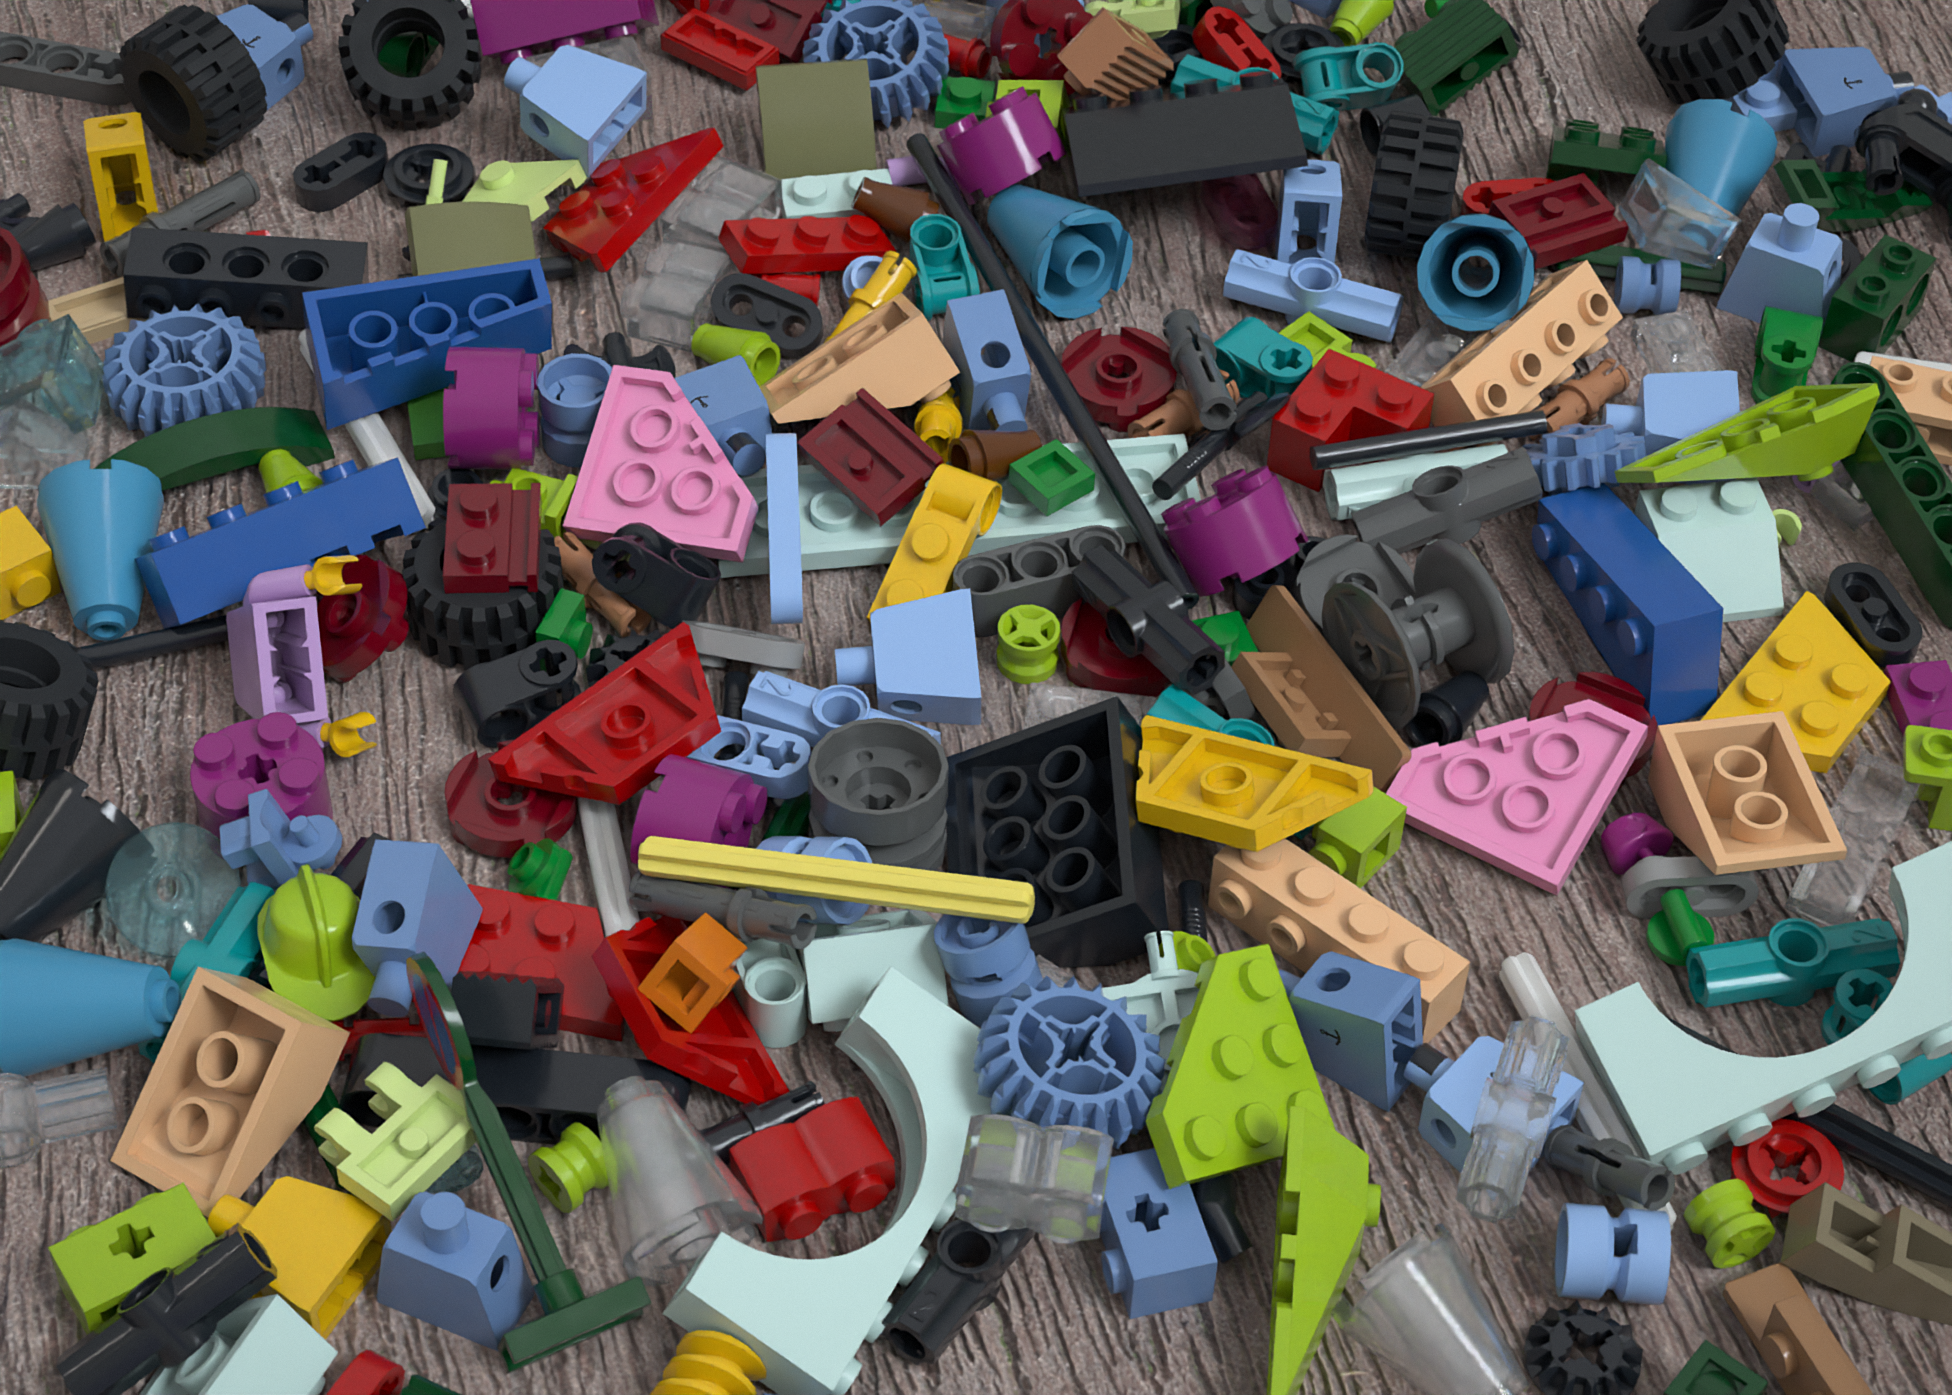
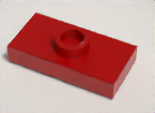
(718, 48)

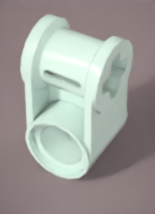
(772, 992)

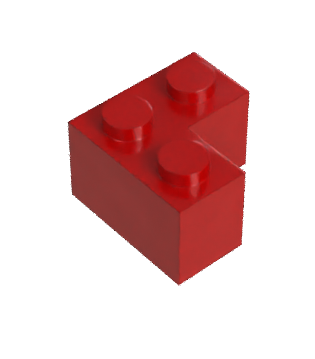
(1340, 404)

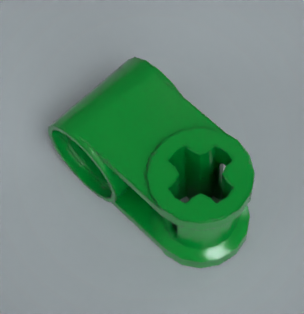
(1784, 351)

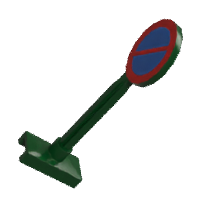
(568, 1313)

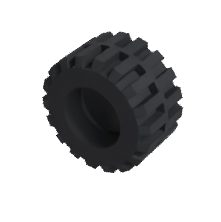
(1711, 45)
(193, 82)
(415, 97)
(1412, 182)
(473, 625)
(43, 700)

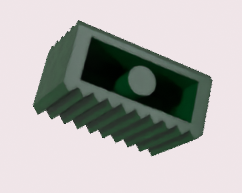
(1454, 52)

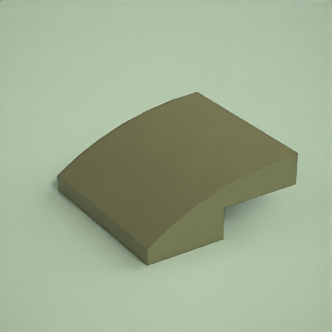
(816, 118)
(467, 235)

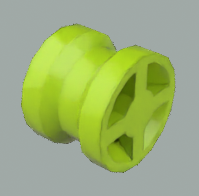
(1028, 644)
(569, 1167)
(1729, 1223)

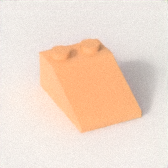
(885, 352)
(1742, 794)
(227, 1088)

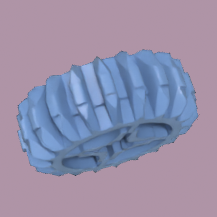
(884, 36)
(182, 368)
(1069, 1060)

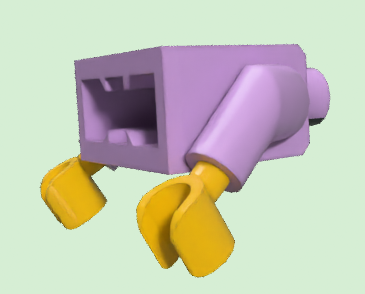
(280, 653)

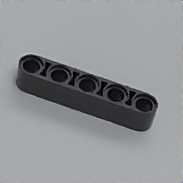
(532, 1089)

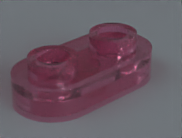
(1241, 210)

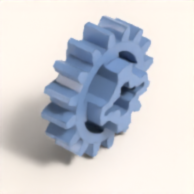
(1583, 456)

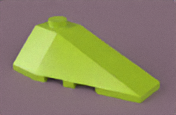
(1782, 436)
(1317, 1240)

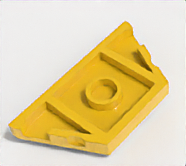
(1814, 677)
(1237, 786)

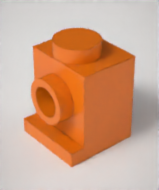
(695, 972)

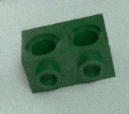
(1877, 299)

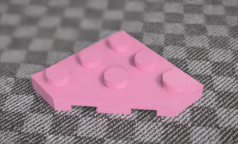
(659, 468)
(1523, 788)

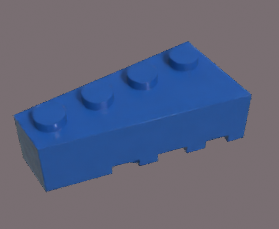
(392, 337)
(296, 528)
(1633, 600)

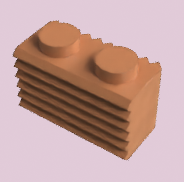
(1113, 58)

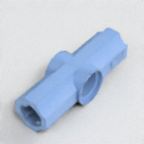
(1315, 287)
(807, 710)

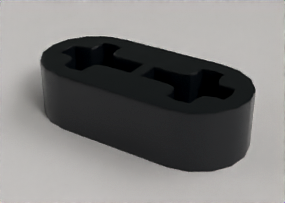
(340, 172)

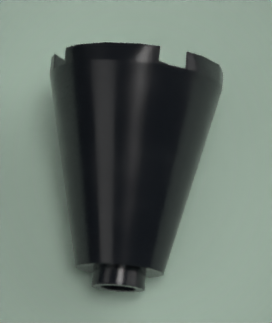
(58, 858)

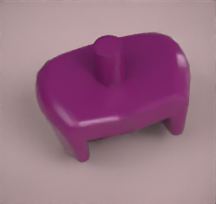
(1633, 839)

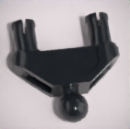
(1909, 146)

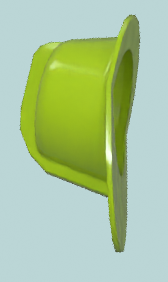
(309, 946)

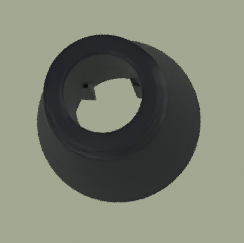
(56, 237)
(1448, 709)

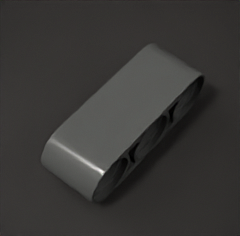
(1029, 574)

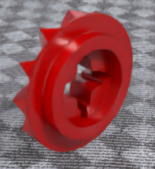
(1784, 1146)

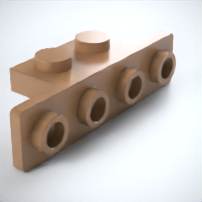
(1312, 694)
(1792, 1334)

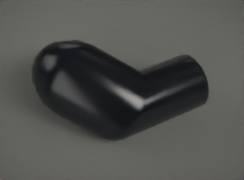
(1217, 1208)

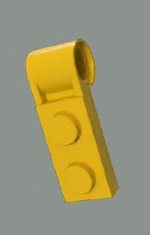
(939, 535)

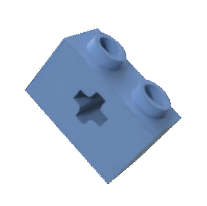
(1154, 1239)

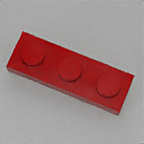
(801, 243)

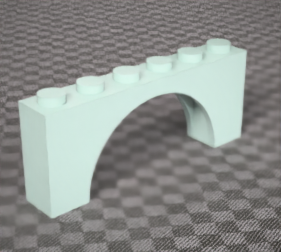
(1695, 1097)
(816, 1312)

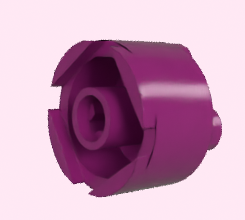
(1001, 146)
(488, 408)
(1235, 531)
(257, 757)
(699, 805)

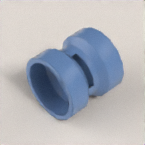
(1647, 285)

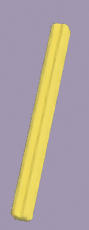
(837, 879)

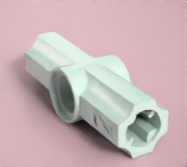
(1367, 484)

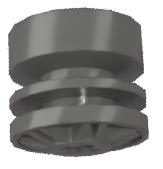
(883, 788)

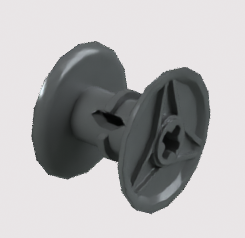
(1453, 619)

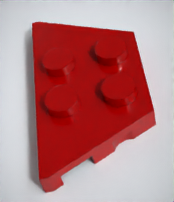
(628, 197)
(618, 728)
(547, 941)
(719, 1052)

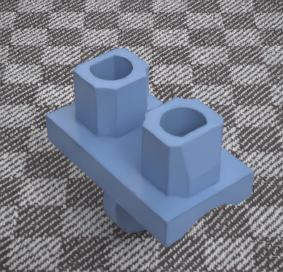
(276, 846)

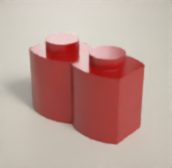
(814, 1169)

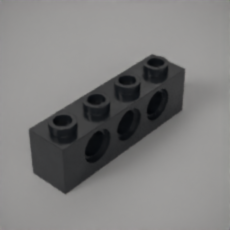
(240, 273)

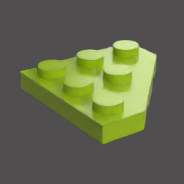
(1233, 1073)

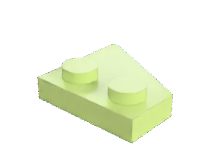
(525, 183)

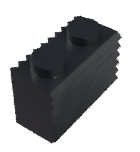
(509, 1009)

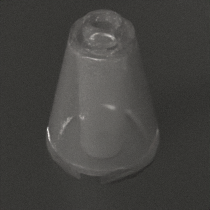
(665, 1182)
(1432, 1321)

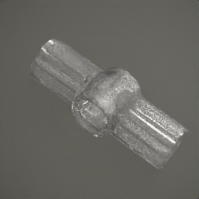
(52, 1112)
(1512, 1119)

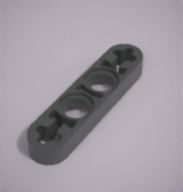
(93, 80)

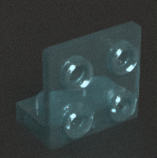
(58, 362)

